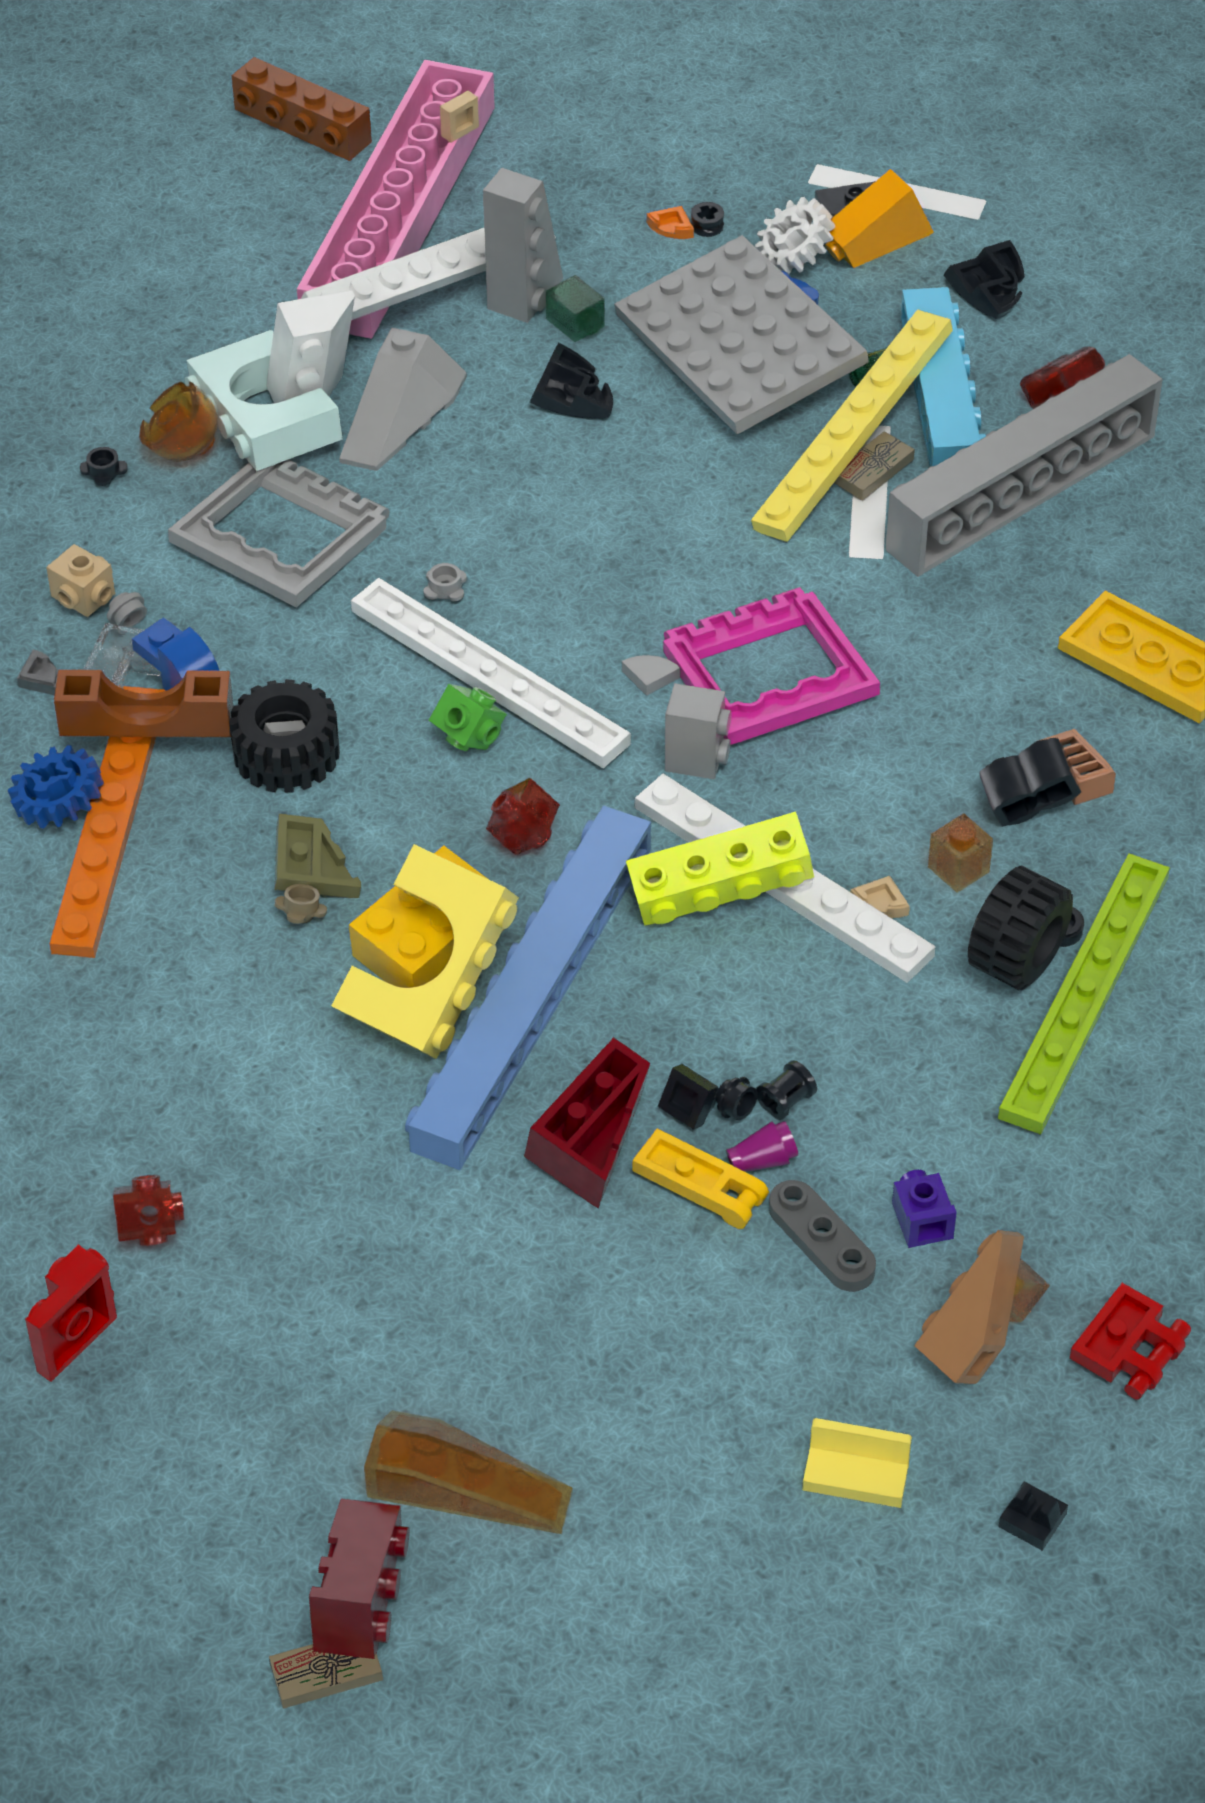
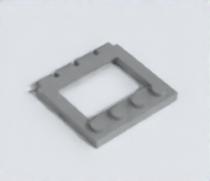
(259, 566)

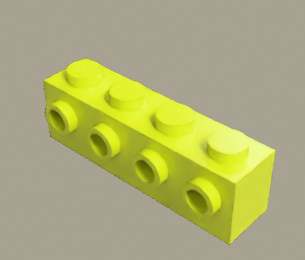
(720, 869)

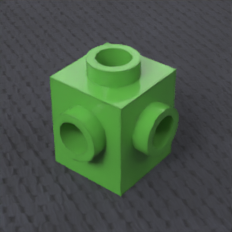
(468, 717)

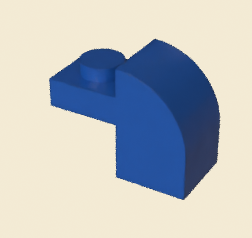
(173, 651)

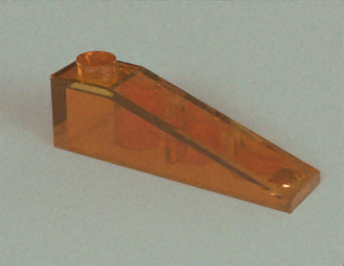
(448, 1471)

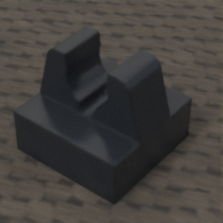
(688, 1096)
(1033, 1515)

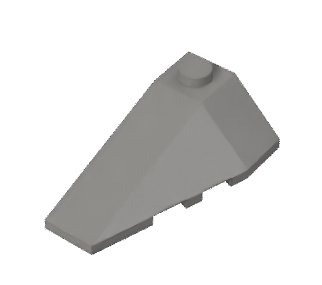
(402, 394)

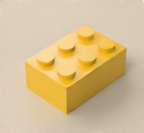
(404, 937)

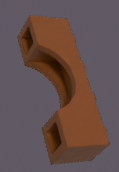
(95, 706)

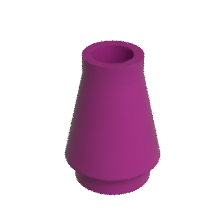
(764, 1149)

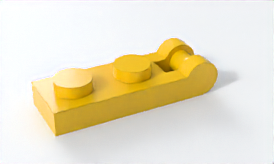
(700, 1177)

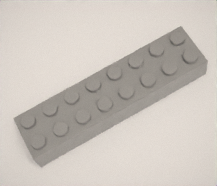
(1022, 464)

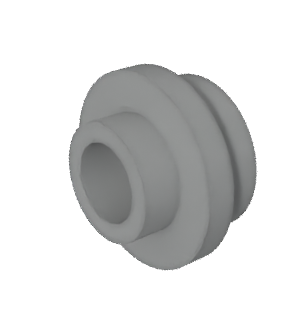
(127, 609)

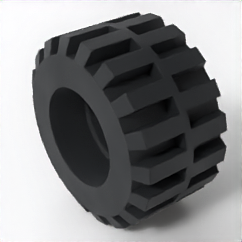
(291, 758)
(1020, 927)

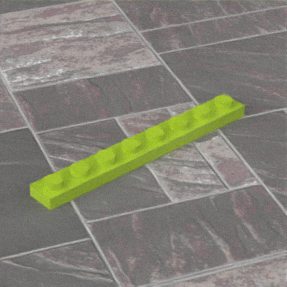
(1083, 994)

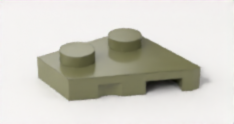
(311, 858)

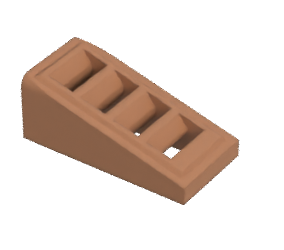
(1101, 776)

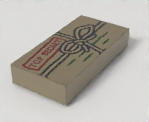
(875, 465)
(311, 1675)

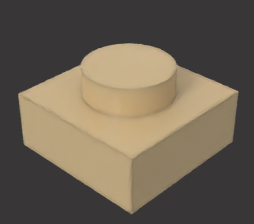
(459, 116)

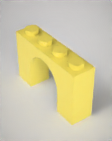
(427, 1013)

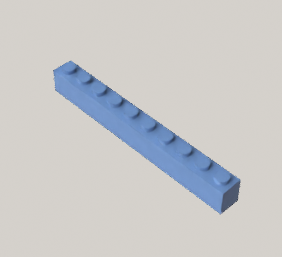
(527, 990)

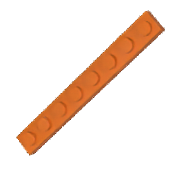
(102, 845)

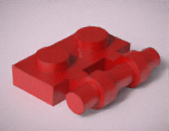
(1118, 1331)

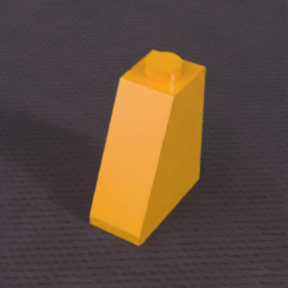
(878, 222)

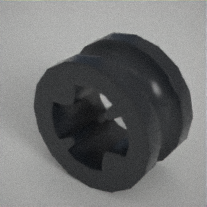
(710, 211)

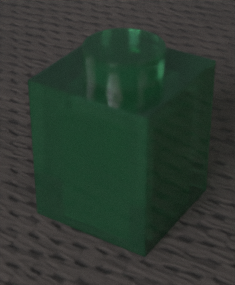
(575, 308)

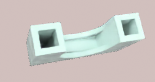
(262, 431)

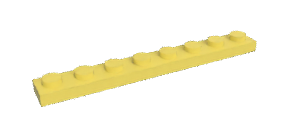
(851, 426)

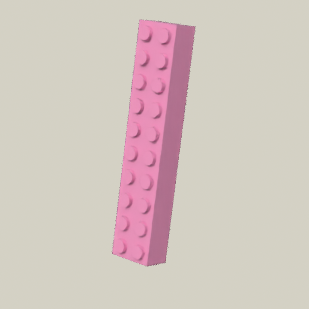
(401, 183)

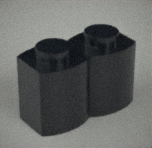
(1029, 782)

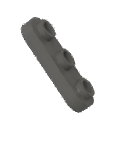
(827, 1249)

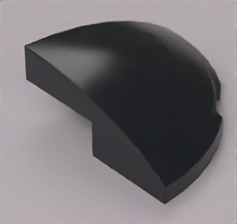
(989, 279)
(572, 387)

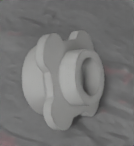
(445, 582)

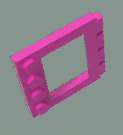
(760, 619)

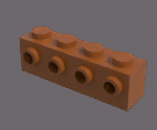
(301, 108)

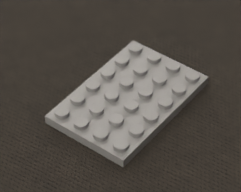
(741, 334)

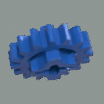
(55, 786)

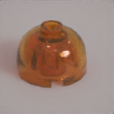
(181, 423)

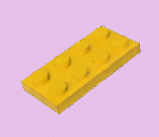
(1141, 653)

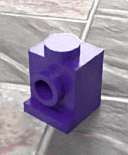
(923, 1208)

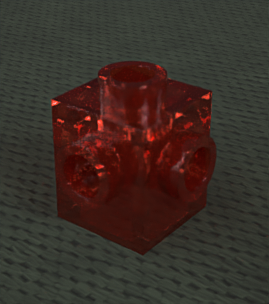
(523, 817)
(134, 1222)

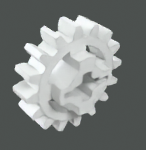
(796, 235)

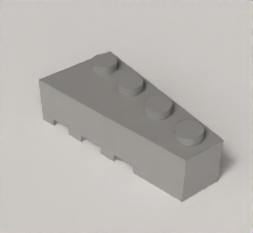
(518, 245)

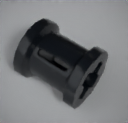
(786, 1089)

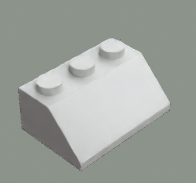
(309, 345)

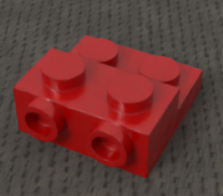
(73, 1313)

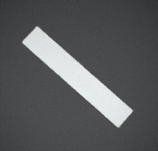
(927, 197)
(869, 518)

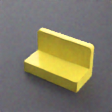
(857, 1462)

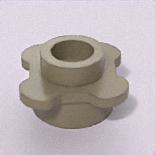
(301, 903)

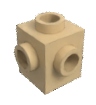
(81, 580)

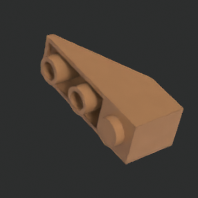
(975, 1319)

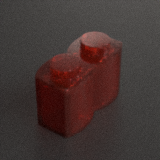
(1061, 375)

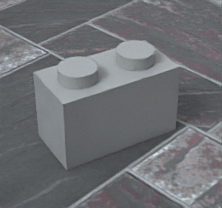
(696, 731)

